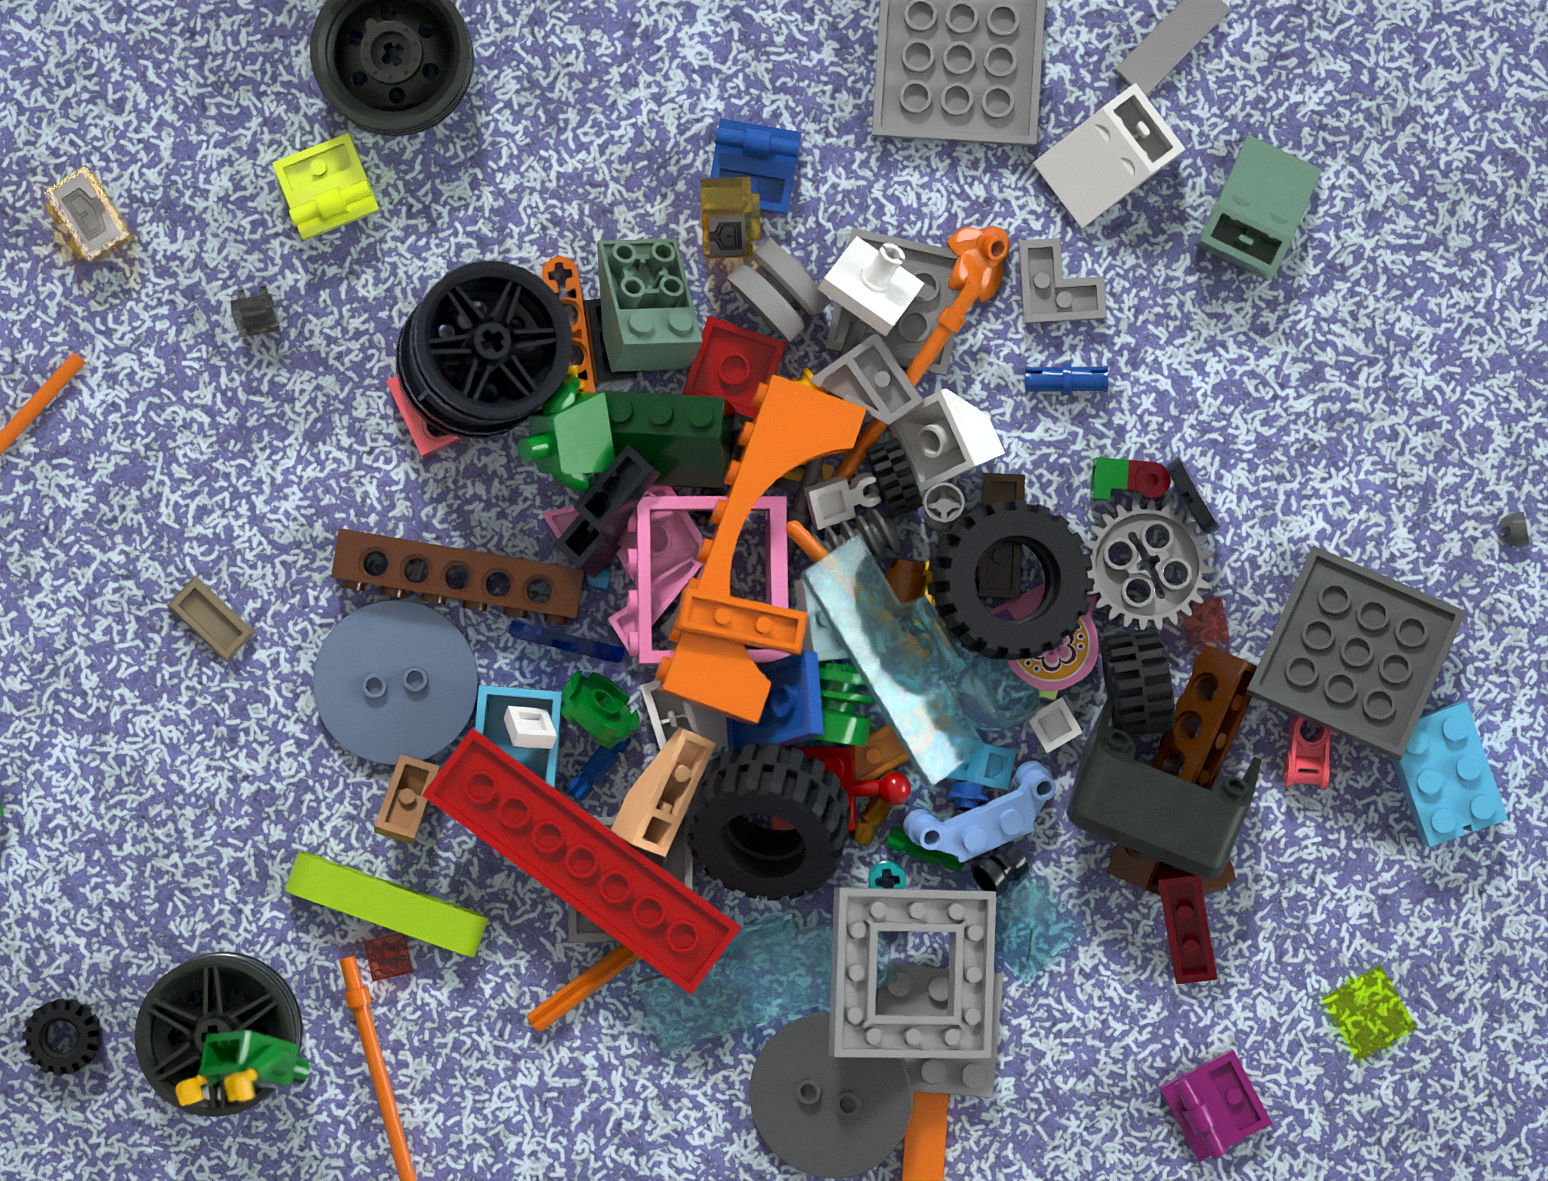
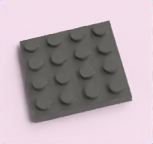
(1356, 652)

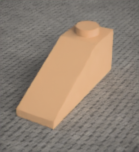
(663, 792)

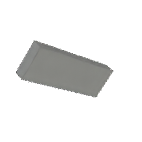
(1170, 42)

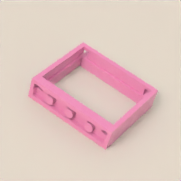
(640, 565)

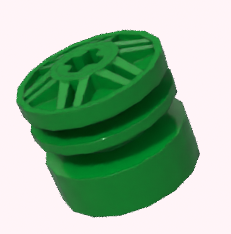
(838, 701)

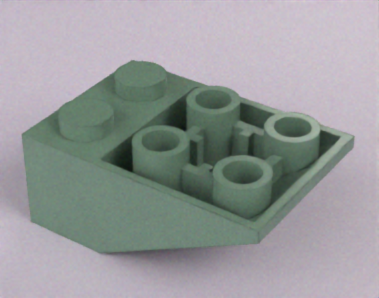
(1259, 208)
(646, 306)

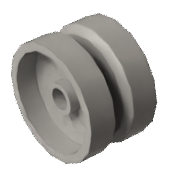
(782, 286)

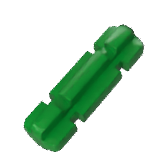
(899, 841)

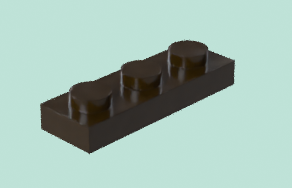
(1001, 564)

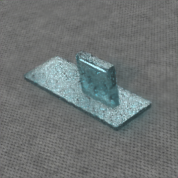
(899, 655)
(758, 978)

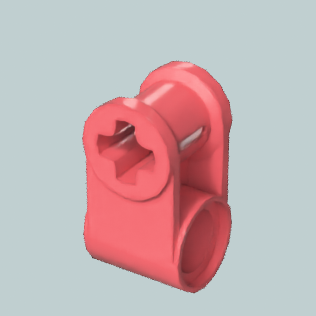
(1307, 755)

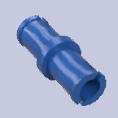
(1066, 379)

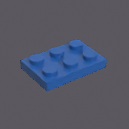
(791, 707)

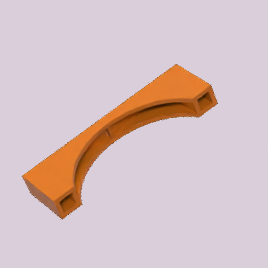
(788, 430)

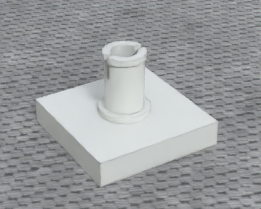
(872, 284)

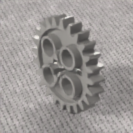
(1181, 551)

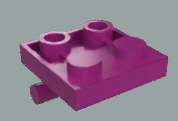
(1215, 1105)

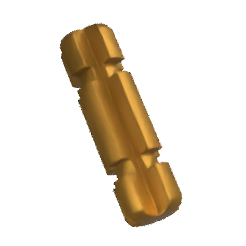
(873, 817)

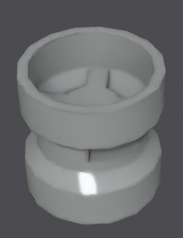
(943, 498)

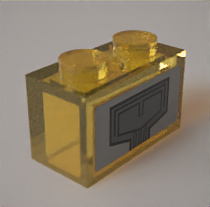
(88, 215)
(729, 217)

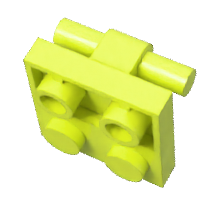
(326, 187)

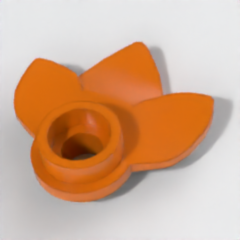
(976, 259)

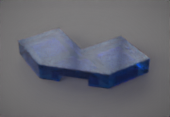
(566, 641)

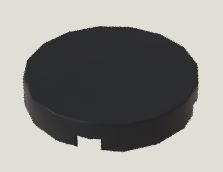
(1193, 496)

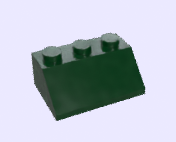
(677, 434)

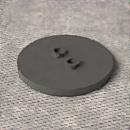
(826, 1110)

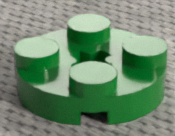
(599, 708)

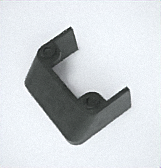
(1155, 809)

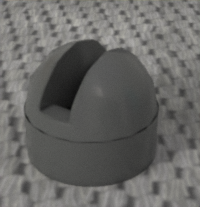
(1518, 529)

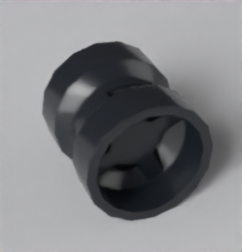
(1000, 868)

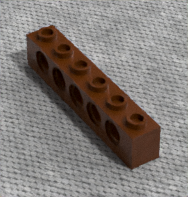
(356, 547)
(1199, 754)

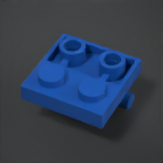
(762, 154)

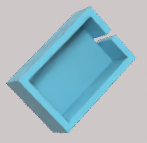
(490, 722)
(1448, 777)

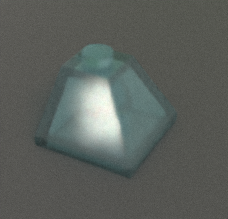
(1033, 926)

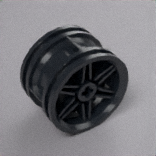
(461, 405)

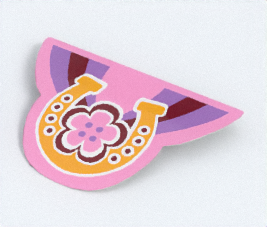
(1060, 666)

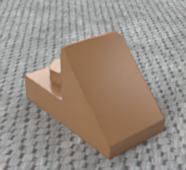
(403, 804)

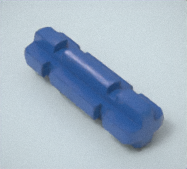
(595, 769)

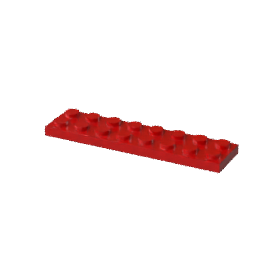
(581, 860)

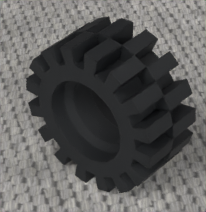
(894, 477)
(44, 1054)

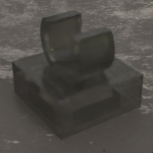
(255, 314)

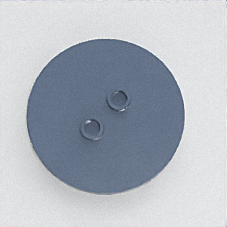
(395, 681)

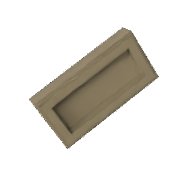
(211, 618)

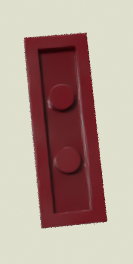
(1187, 926)

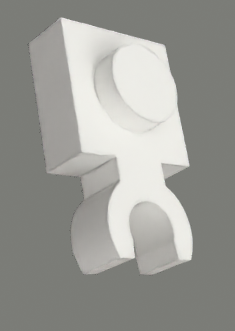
(835, 499)

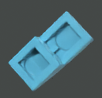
(988, 766)

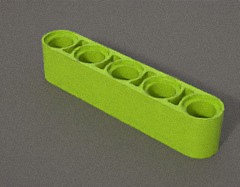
(386, 904)

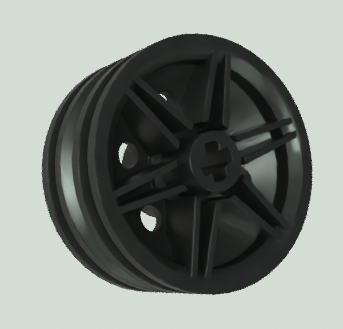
(370, 106)
(167, 1007)

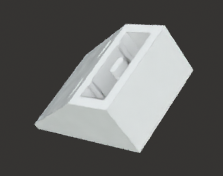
(1109, 155)

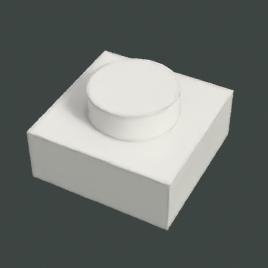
(1054, 725)
(530, 727)

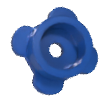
(967, 795)

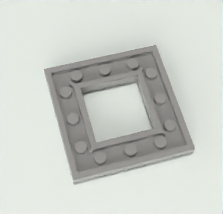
(856, 923)

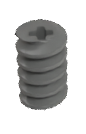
(876, 535)

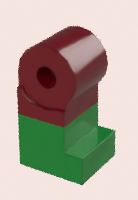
(1136, 476)

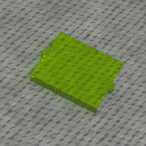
(1369, 1012)

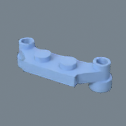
(987, 824)

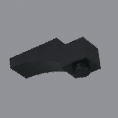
(606, 510)

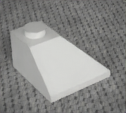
(945, 438)

